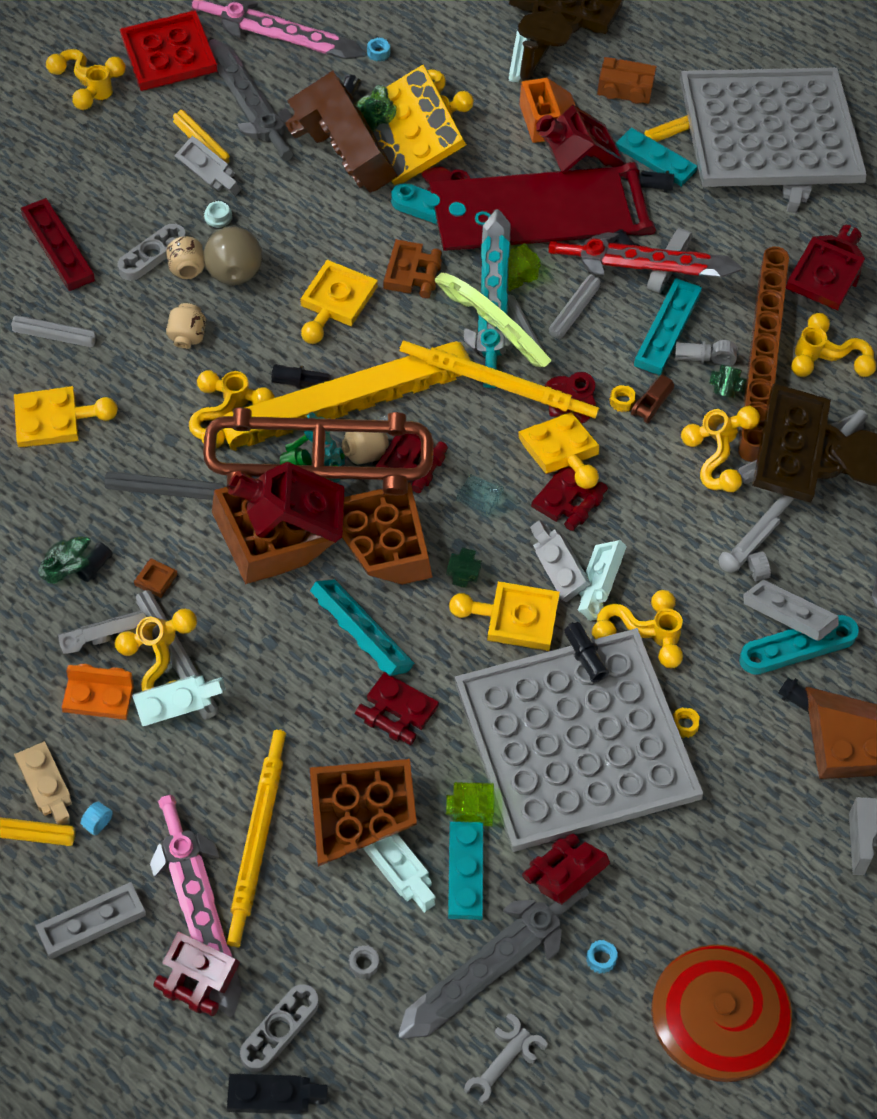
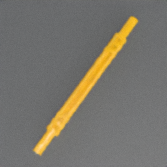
(499, 379)
(256, 838)

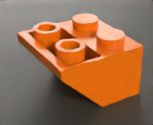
(542, 98)

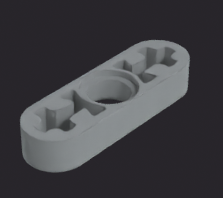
(679, 242)
(146, 262)
(254, 1041)

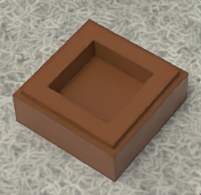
(155, 577)

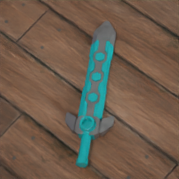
(494, 280)

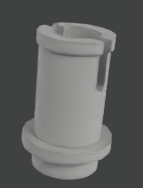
(693, 351)

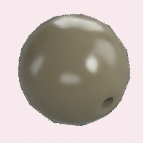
(232, 255)

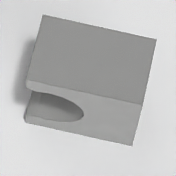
(863, 833)

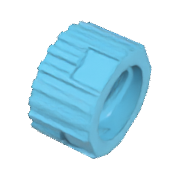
(375, 44)
(96, 817)
(606, 947)

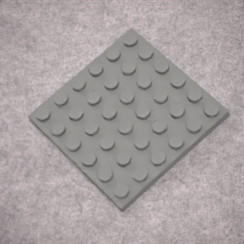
(771, 127)
(575, 749)

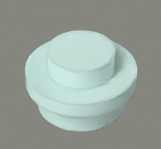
(218, 214)

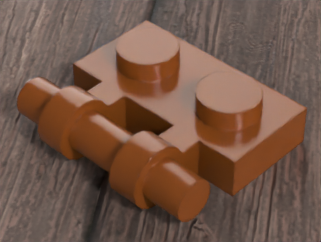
(403, 268)

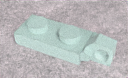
(601, 574)
(176, 698)
(402, 870)

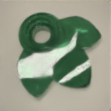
(377, 107)
(64, 559)

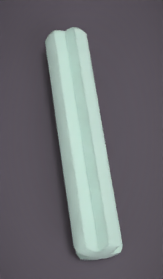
(514, 74)

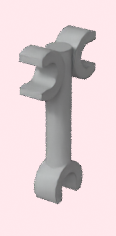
(518, 1041)

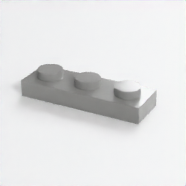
(791, 610)
(90, 920)

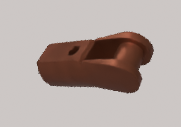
(654, 397)

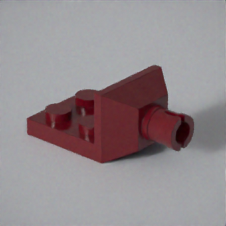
(578, 135)
(829, 268)
(293, 497)

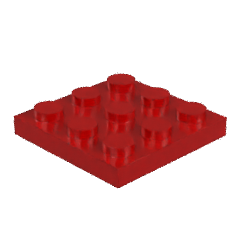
(168, 50)

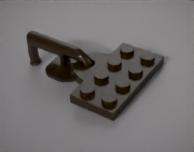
(555, 22)
(802, 447)

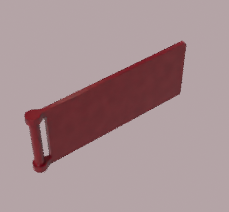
(542, 206)

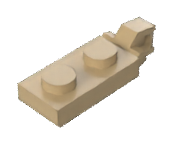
(45, 782)

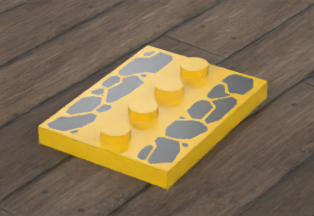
(421, 127)

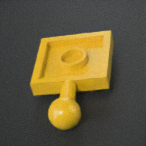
(336, 295)
(53, 415)
(561, 444)
(518, 616)

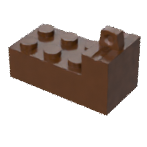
(330, 111)

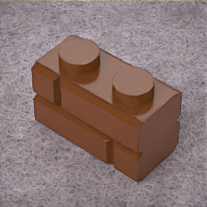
(626, 80)

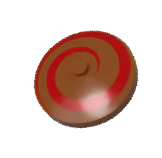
(721, 1013)

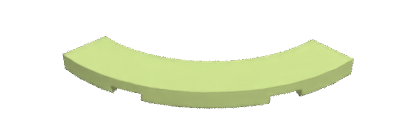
(465, 294)

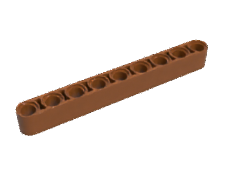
(764, 344)

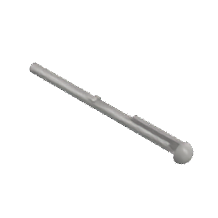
(769, 521)

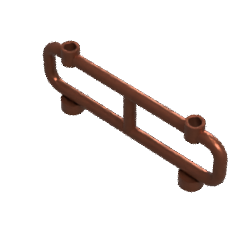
(394, 479)

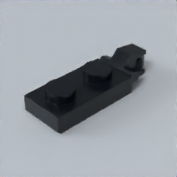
(273, 1093)

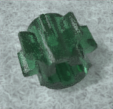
(727, 381)
(464, 567)

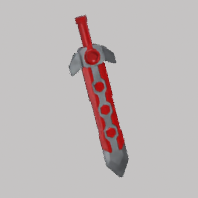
(602, 251)

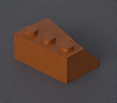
(386, 536)
(260, 558)
(843, 735)
(360, 805)

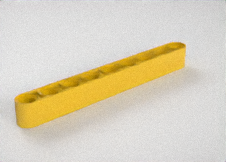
(348, 393)

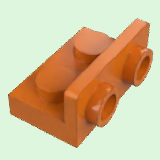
(98, 691)

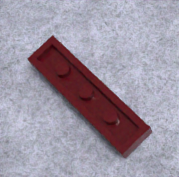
(57, 244)

